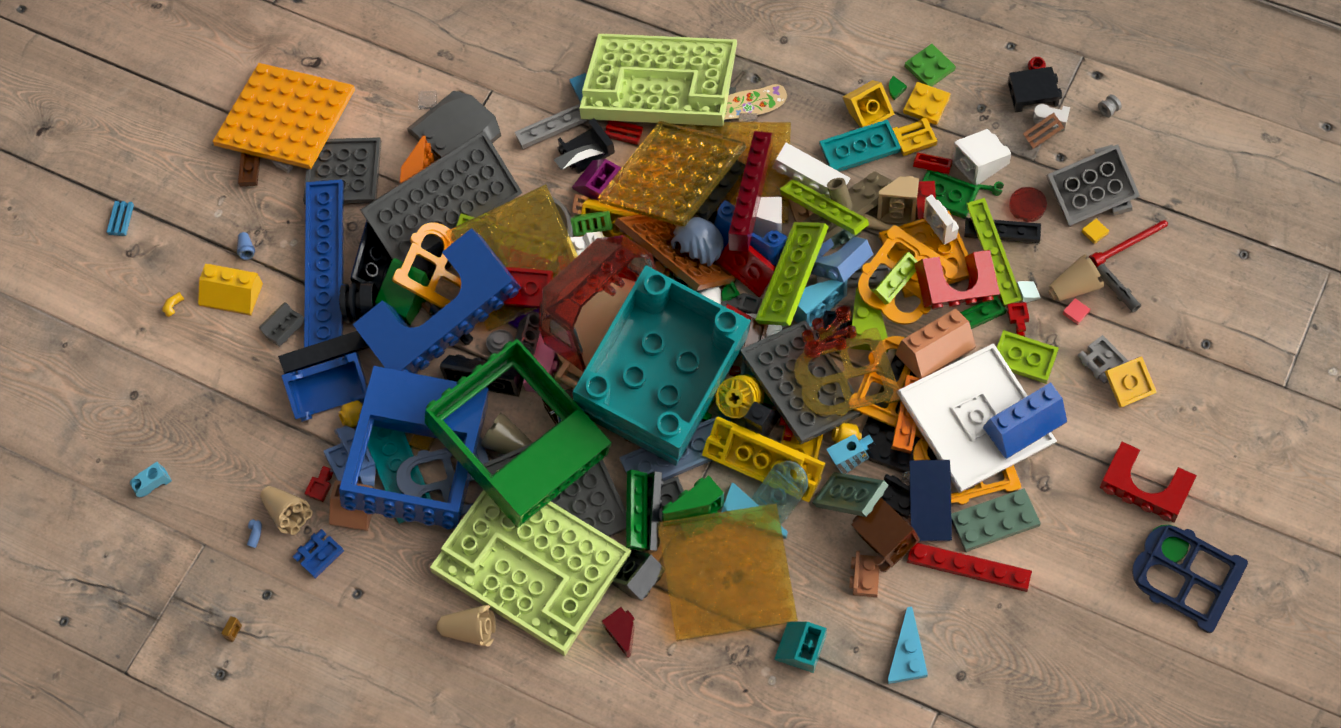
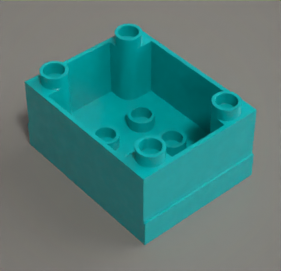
(660, 364)

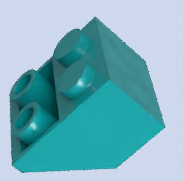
(801, 645)

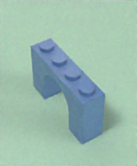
(844, 262)

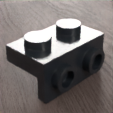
(426, 266)

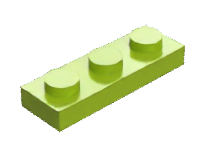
(896, 278)

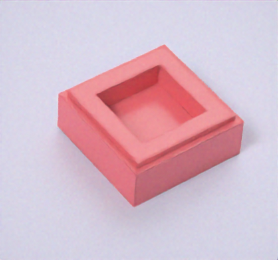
(1076, 311)

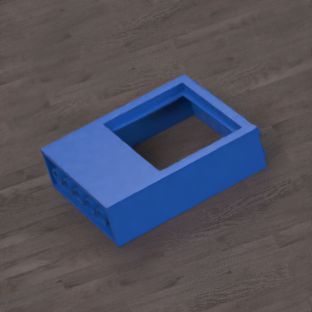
(399, 403)

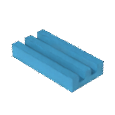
(110, 230)

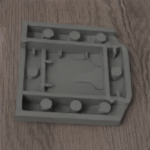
(454, 122)

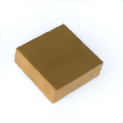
(231, 629)

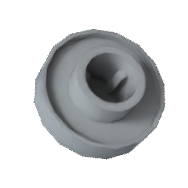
(497, 340)

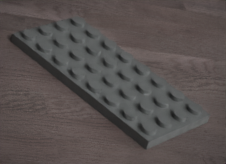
(461, 182)

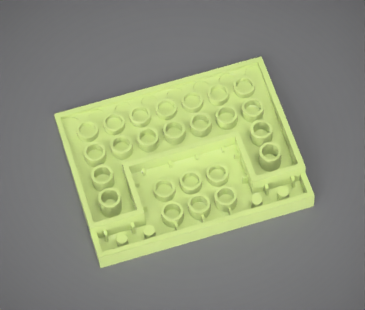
(658, 79)
(534, 575)

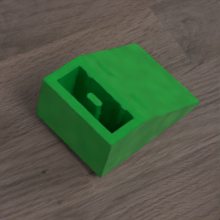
(700, 500)

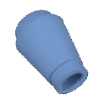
(245, 248)

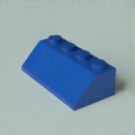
(1027, 421)

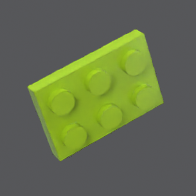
(1027, 356)

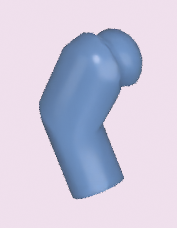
(256, 527)

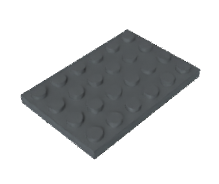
(773, 366)

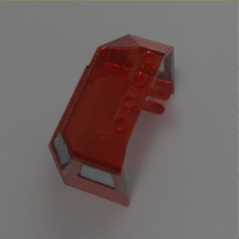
(581, 281)

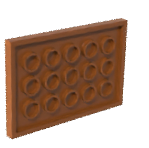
(656, 238)

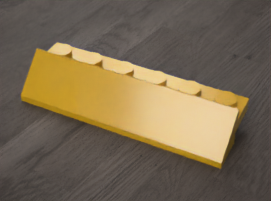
(757, 454)

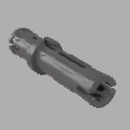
(1123, 293)

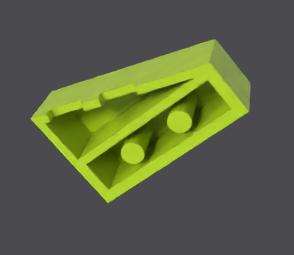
(867, 318)

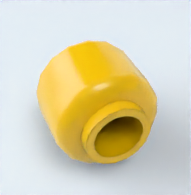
(350, 413)
(844, 431)

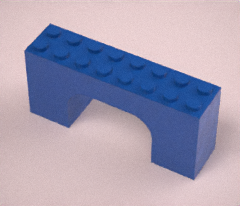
(483, 289)

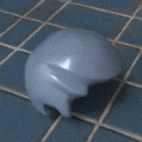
(700, 240)

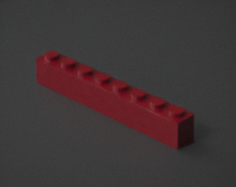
(750, 191)

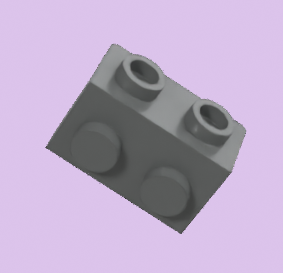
(281, 324)

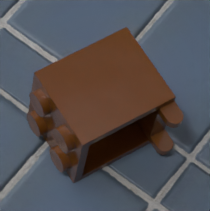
(886, 534)

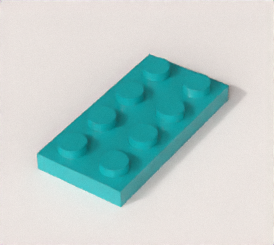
(860, 146)

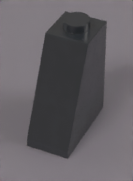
(761, 418)

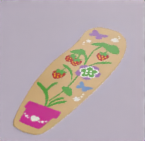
(755, 101)

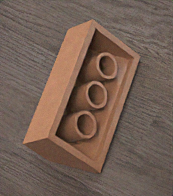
(937, 344)

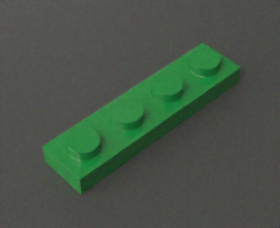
(636, 510)

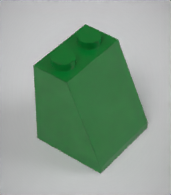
(404, 301)

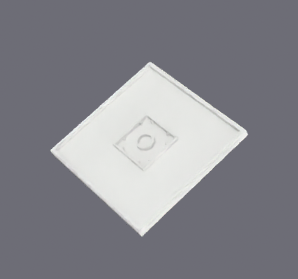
(957, 404)

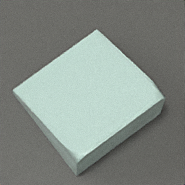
(1028, 291)

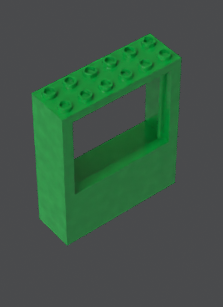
(544, 466)

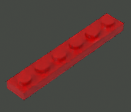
(970, 566)

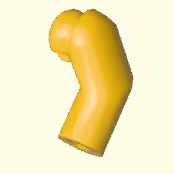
(170, 302)

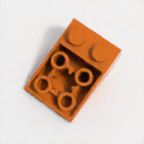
(417, 160)

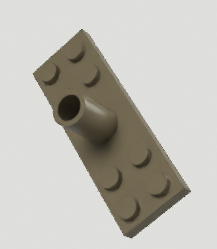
(859, 198)

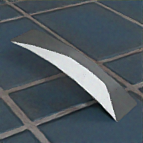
(578, 154)

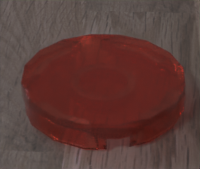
(1028, 204)

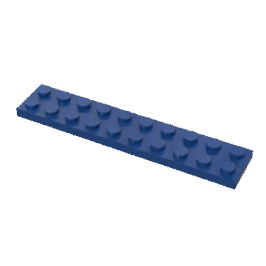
(323, 261)

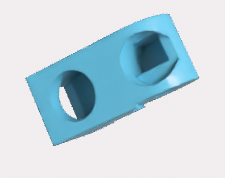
(150, 479)

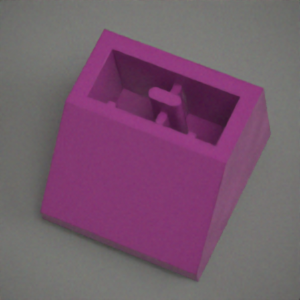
(596, 178)

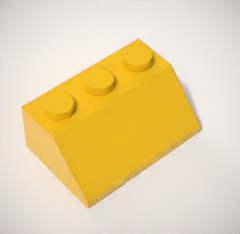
(594, 206)
(228, 289)

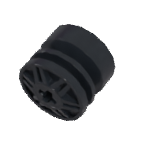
(355, 302)

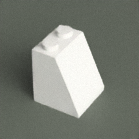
(980, 156)
(768, 216)

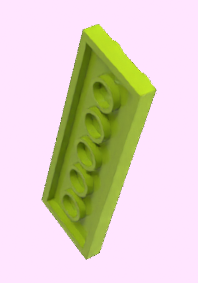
(791, 273)

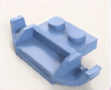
(338, 456)

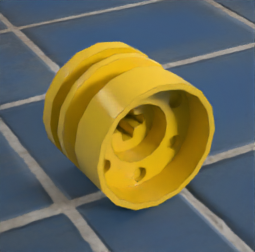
(748, 390)

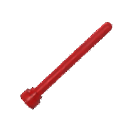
(1100, 258)

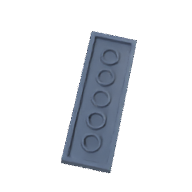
(647, 462)

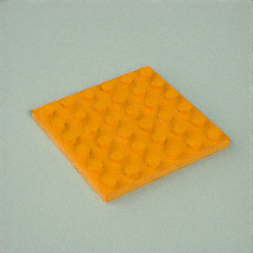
(284, 115)

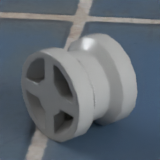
(1110, 105)

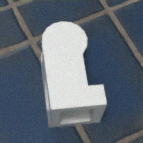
(1043, 111)

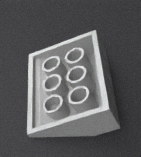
(1093, 185)

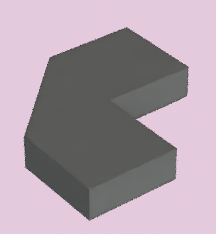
(745, 303)

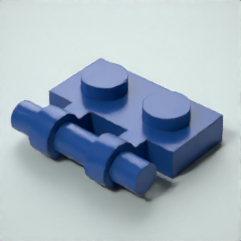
(321, 557)

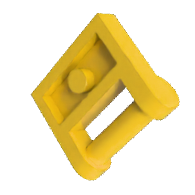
(917, 140)

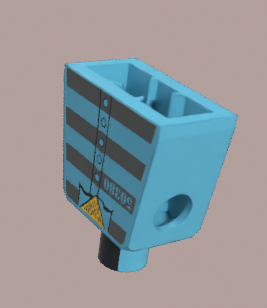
(850, 452)

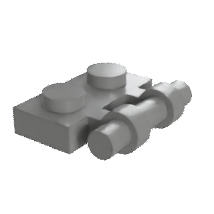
(1106, 354)

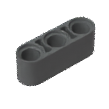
(529, 329)

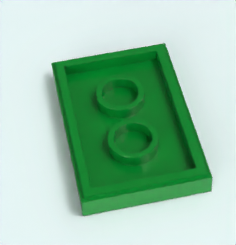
(952, 192)

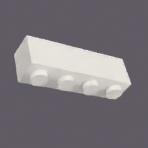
(806, 169)

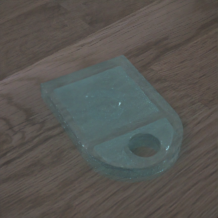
(782, 488)

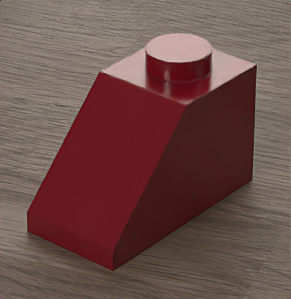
(621, 629)

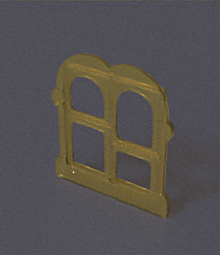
(811, 383)

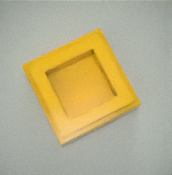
(1095, 231)

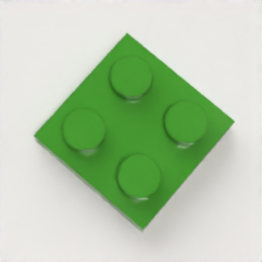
(930, 66)

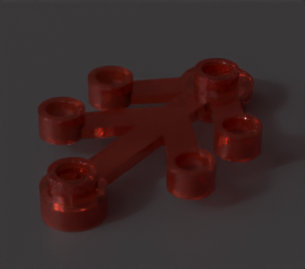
(815, 348)

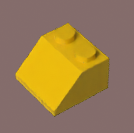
(868, 104)

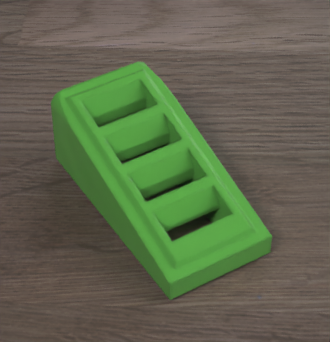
(577, 231)

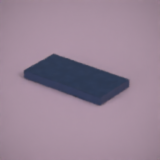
(931, 499)

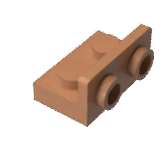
(865, 577)

